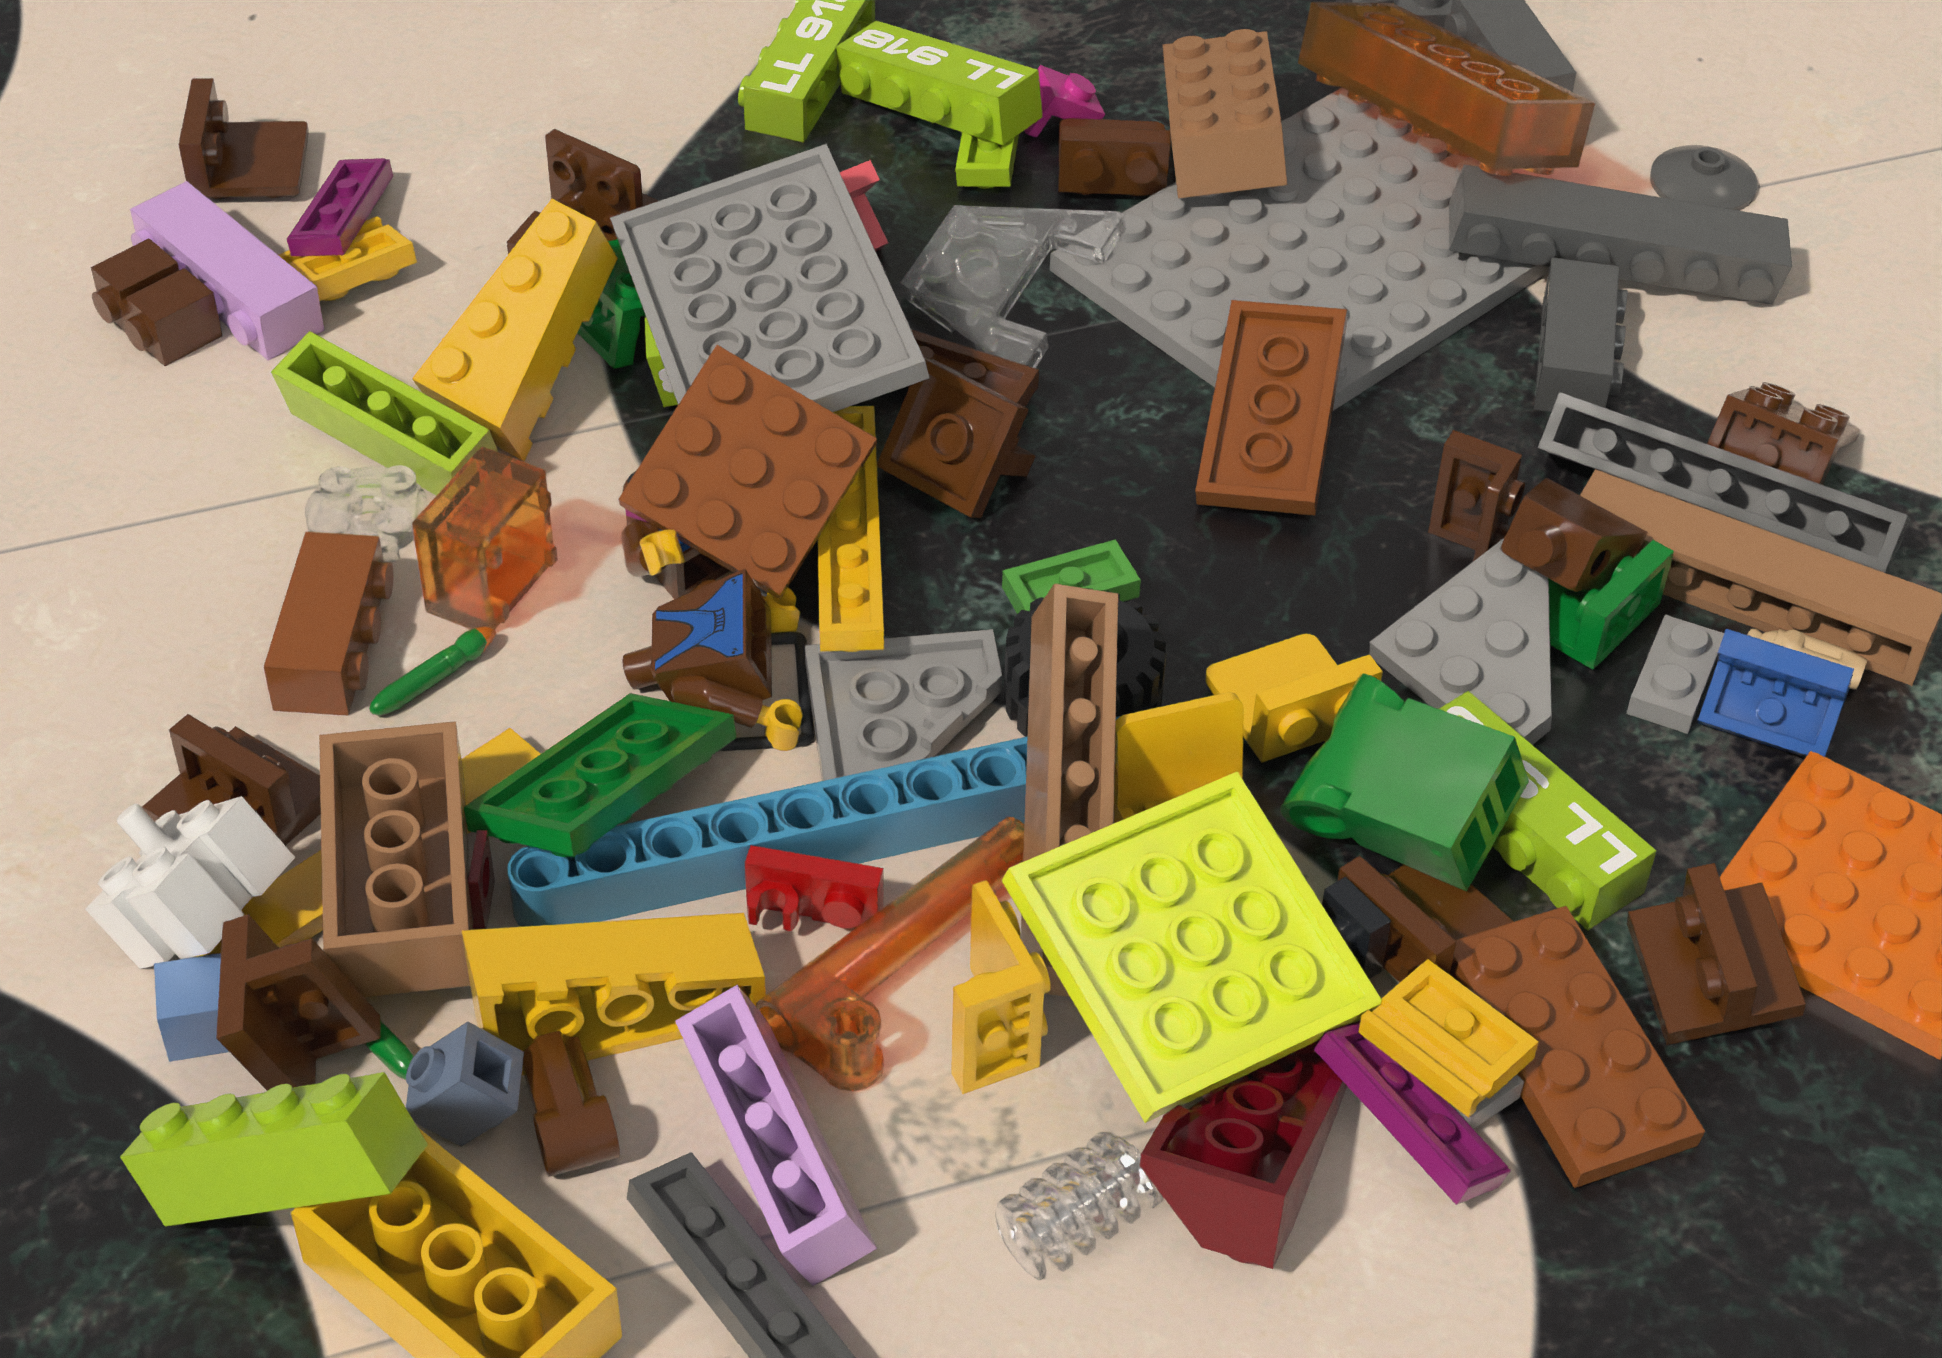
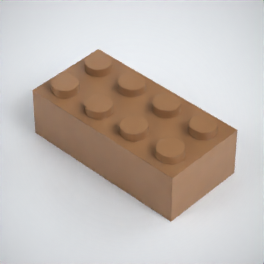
(1224, 114)
(395, 858)

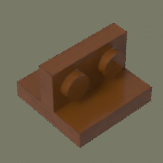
(956, 440)
(233, 765)
(1714, 959)
(285, 1006)

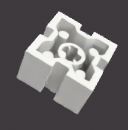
(188, 880)

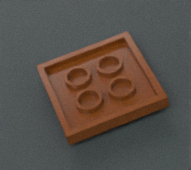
(748, 471)

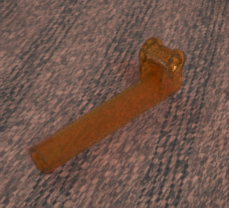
(823, 1007)

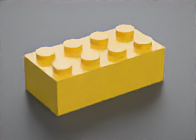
(458, 1269)

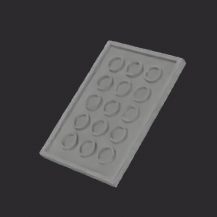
(775, 276)

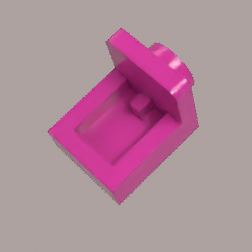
(1065, 98)

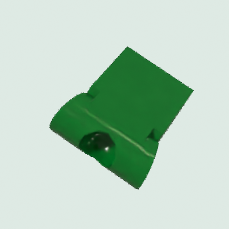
(1409, 783)

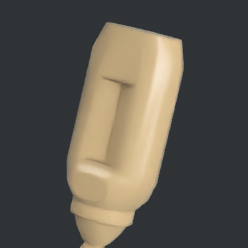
(1800, 642)

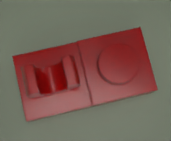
(811, 887)

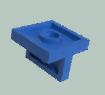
(1775, 695)

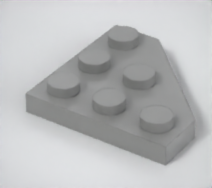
(1482, 637)
(899, 700)

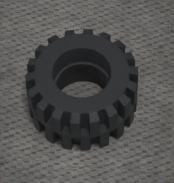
(1139, 663)

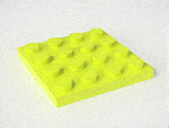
(1190, 944)

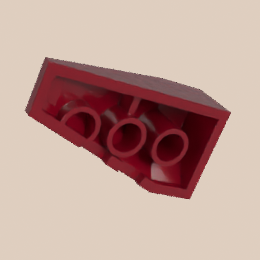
(1247, 1155)

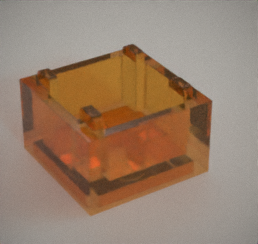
(484, 540)

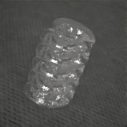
(1073, 1201)

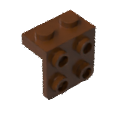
(1113, 156)

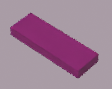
(340, 207)
(1414, 1116)

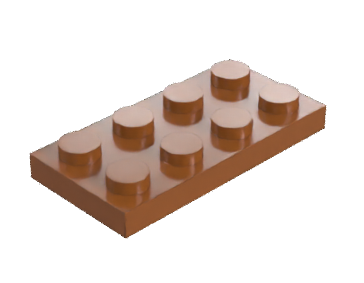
(1272, 407)
(1594, 1072)

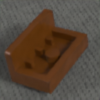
(1475, 492)

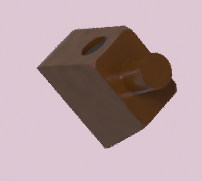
(1565, 534)

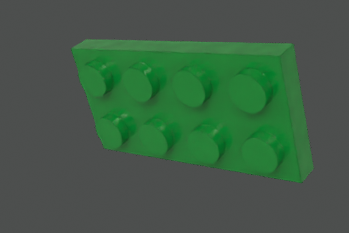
(600, 774)

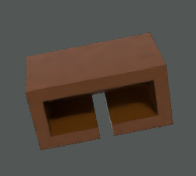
(155, 302)

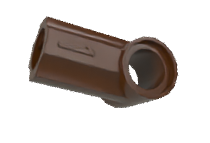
(569, 1117)

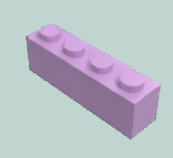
(252, 286)
(775, 1136)

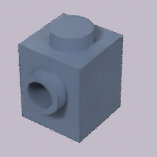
(464, 1084)

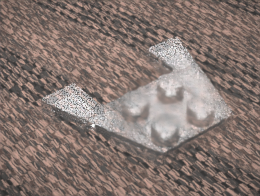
(985, 261)

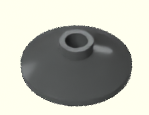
(1704, 177)

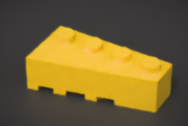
(522, 328)
(607, 979)

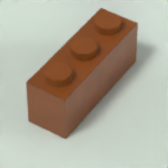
(328, 624)

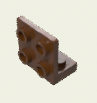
(238, 157)
(592, 180)
(1780, 433)
(1423, 914)

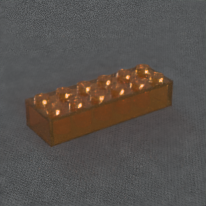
(1446, 87)

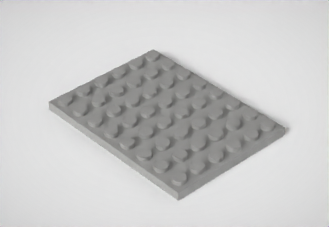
(1348, 231)

